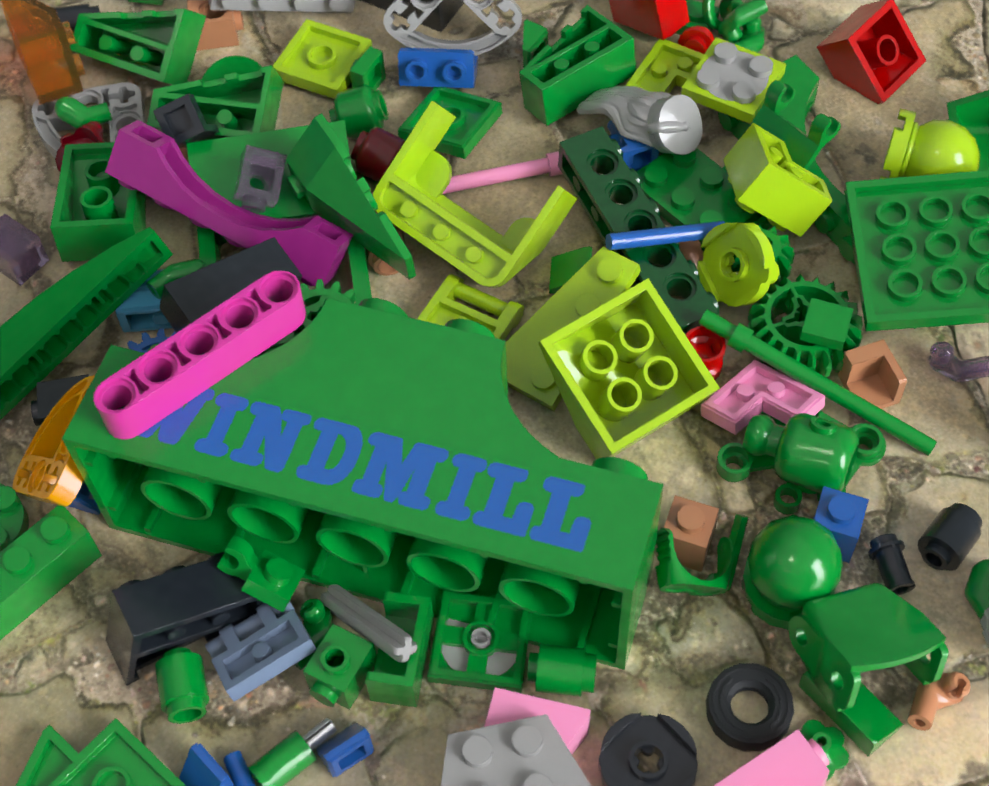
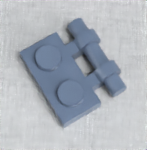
(259, 649)

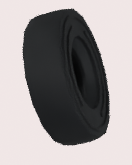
(749, 735)

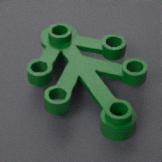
(735, 453)

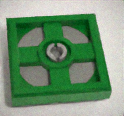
(477, 652)

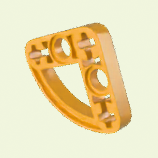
(40, 474)

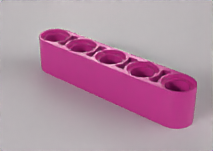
(266, 312)

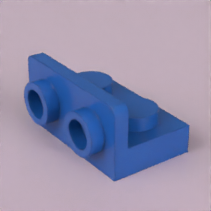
(437, 67)

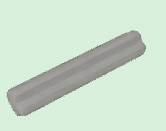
(369, 623)

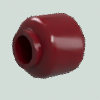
(375, 152)

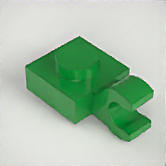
(266, 577)

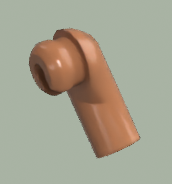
(937, 695)

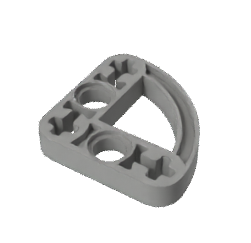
(479, 44)
(115, 94)

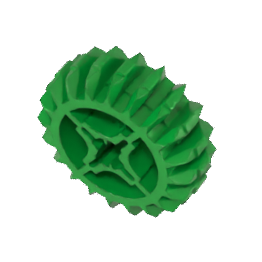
(794, 300)

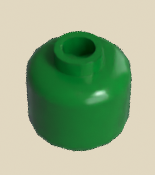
(361, 110)

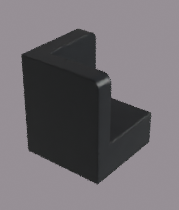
(184, 121)

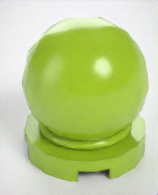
(930, 148)

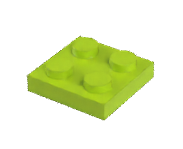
(320, 58)

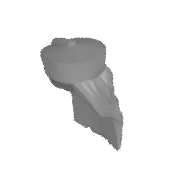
(652, 118)

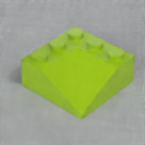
(626, 370)

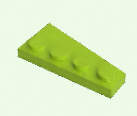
(591, 286)

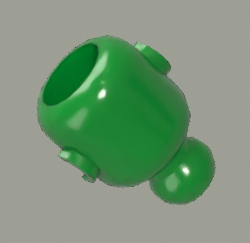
(806, 450)

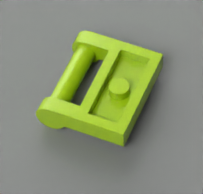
(444, 308)

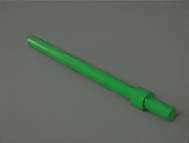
(741, 339)

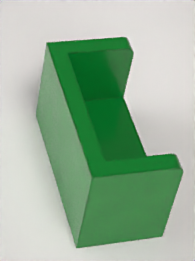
(401, 681)

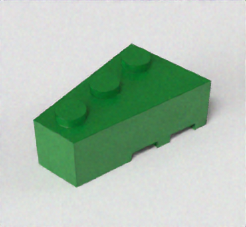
(143, 42)
(584, 59)
(233, 103)

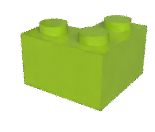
(774, 184)

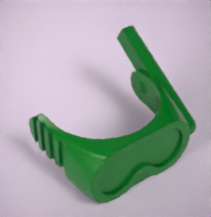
(675, 579)

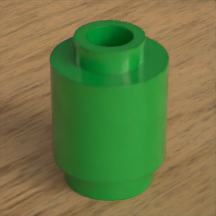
(562, 670)
(182, 685)

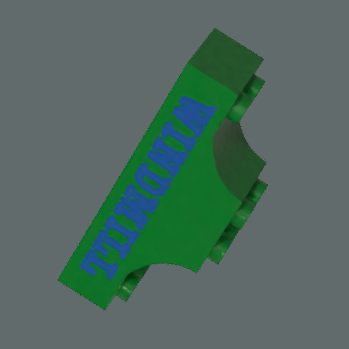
(389, 466)

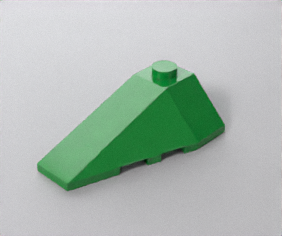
(330, 187)

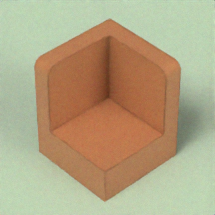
(873, 374)

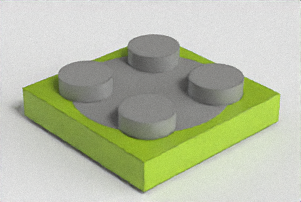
(732, 80)

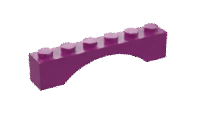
(155, 166)

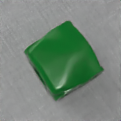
(864, 633)

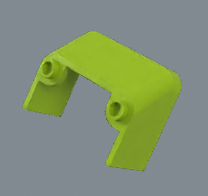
(415, 203)

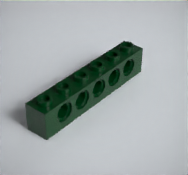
(600, 180)

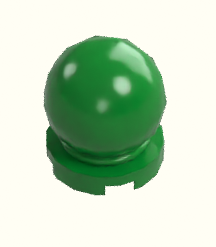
(788, 566)

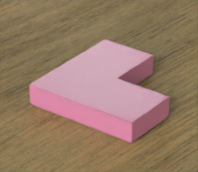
(759, 390)

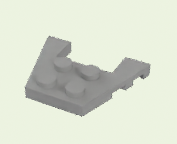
(511, 755)

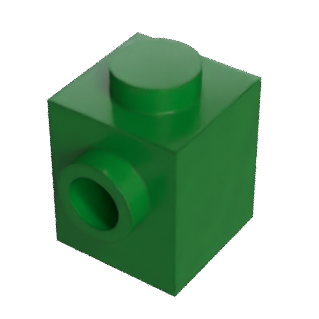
(339, 667)

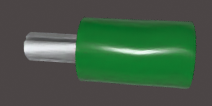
(290, 756)

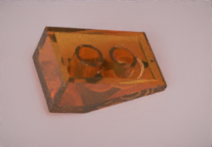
(44, 48)

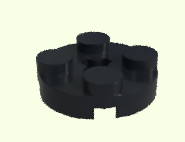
(648, 735)

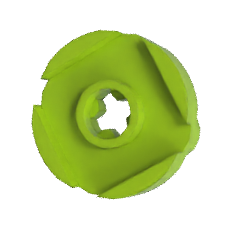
(756, 264)

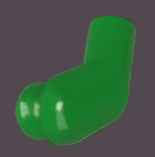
(740, 16)
(752, 36)
(77, 114)
(171, 273)
(978, 587)
(317, 623)

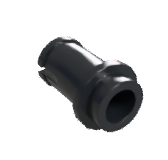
(891, 563)

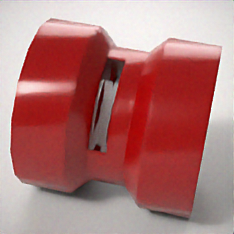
(709, 348)

